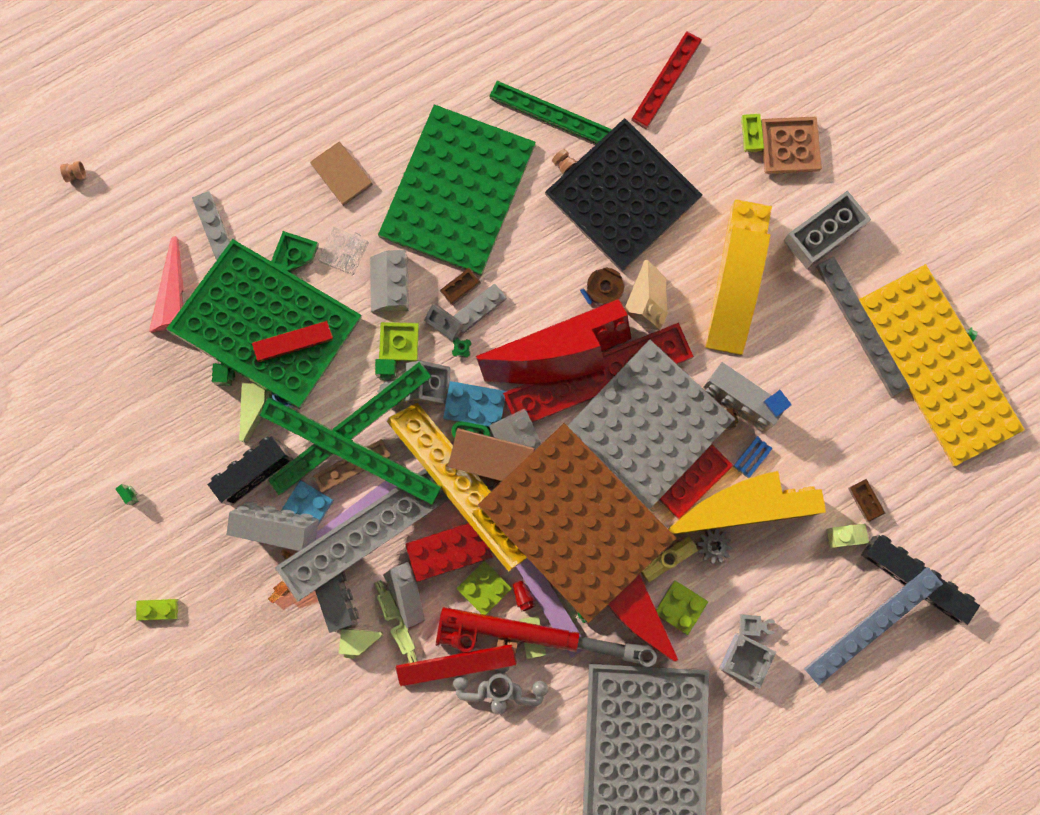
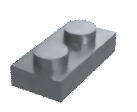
(444, 322)

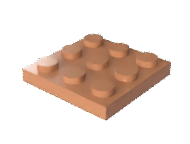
(791, 145)

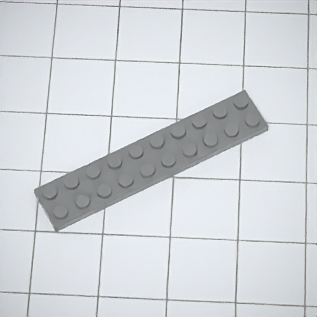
(354, 540)

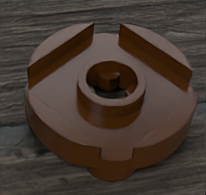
(600, 277)

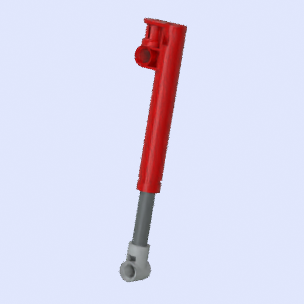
(457, 624)

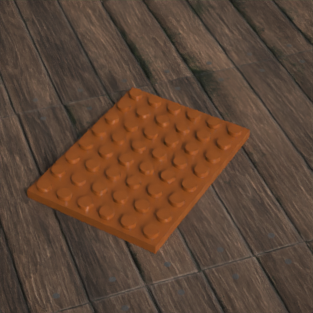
(576, 522)

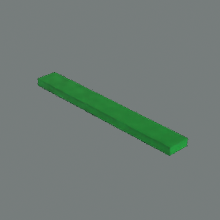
(548, 112)

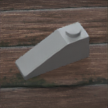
(405, 594)

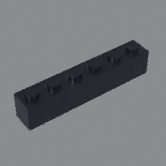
(904, 568)

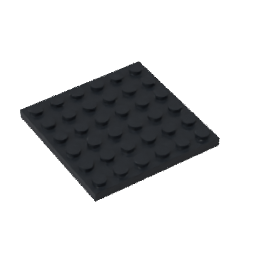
(623, 194)

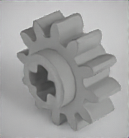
(722, 546)

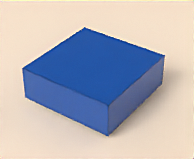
(777, 403)

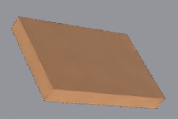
(341, 173)

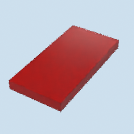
(696, 481)

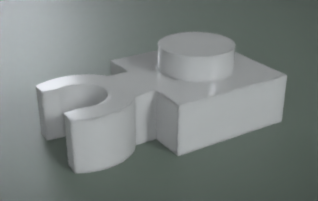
(752, 625)

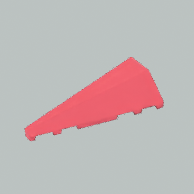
(170, 291)

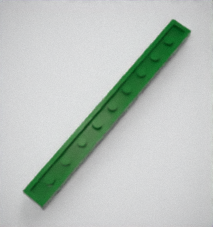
(352, 426)
(350, 451)

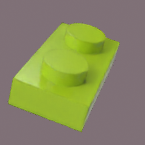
(752, 132)
(157, 609)

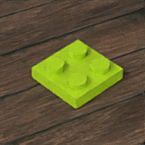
(399, 341)
(484, 588)
(681, 607)

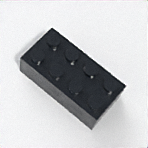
(249, 471)

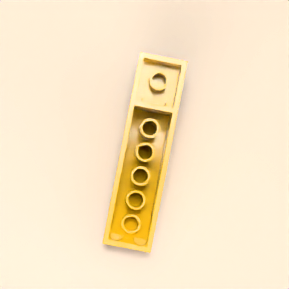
(739, 276)
(751, 502)

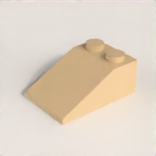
(648, 298)

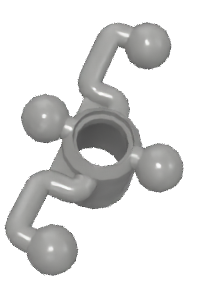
(499, 705)

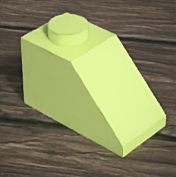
(847, 535)
(357, 641)

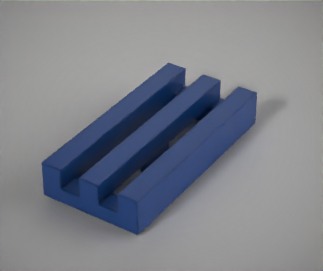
(763, 444)

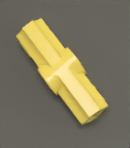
(679, 553)

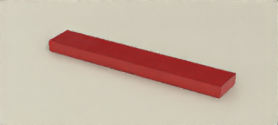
(666, 80)
(456, 665)

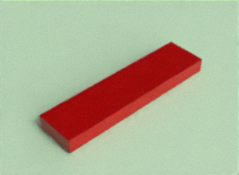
(292, 341)

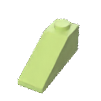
(252, 402)

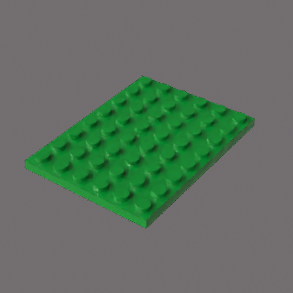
(457, 189)
(255, 299)

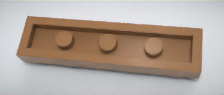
(345, 470)

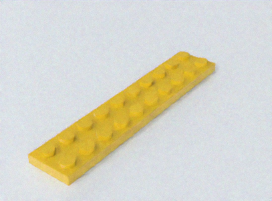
(461, 487)

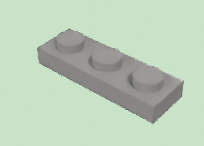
(480, 307)

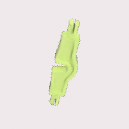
(391, 612)

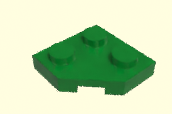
(294, 251)

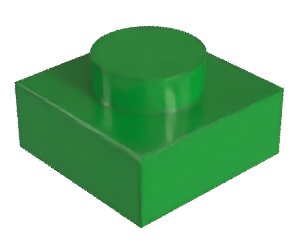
(127, 494)

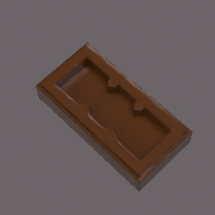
(460, 286)
(866, 500)

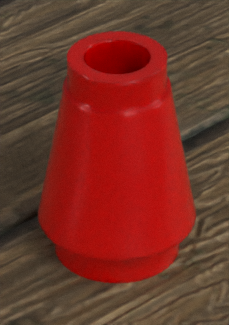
(523, 596)

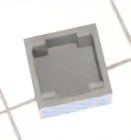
(747, 660)

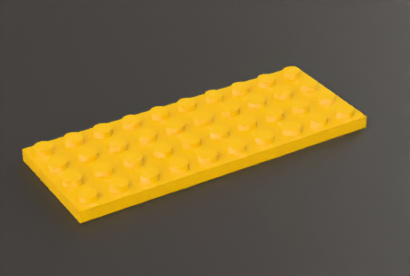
(941, 366)

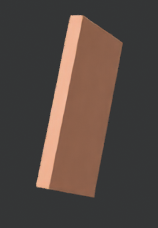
(486, 455)

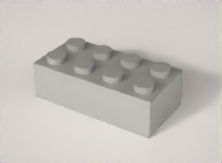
(827, 229)
(741, 395)
(272, 526)

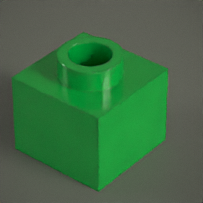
(385, 369)
(222, 375)

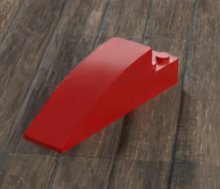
(559, 351)
(639, 615)

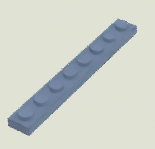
(873, 626)

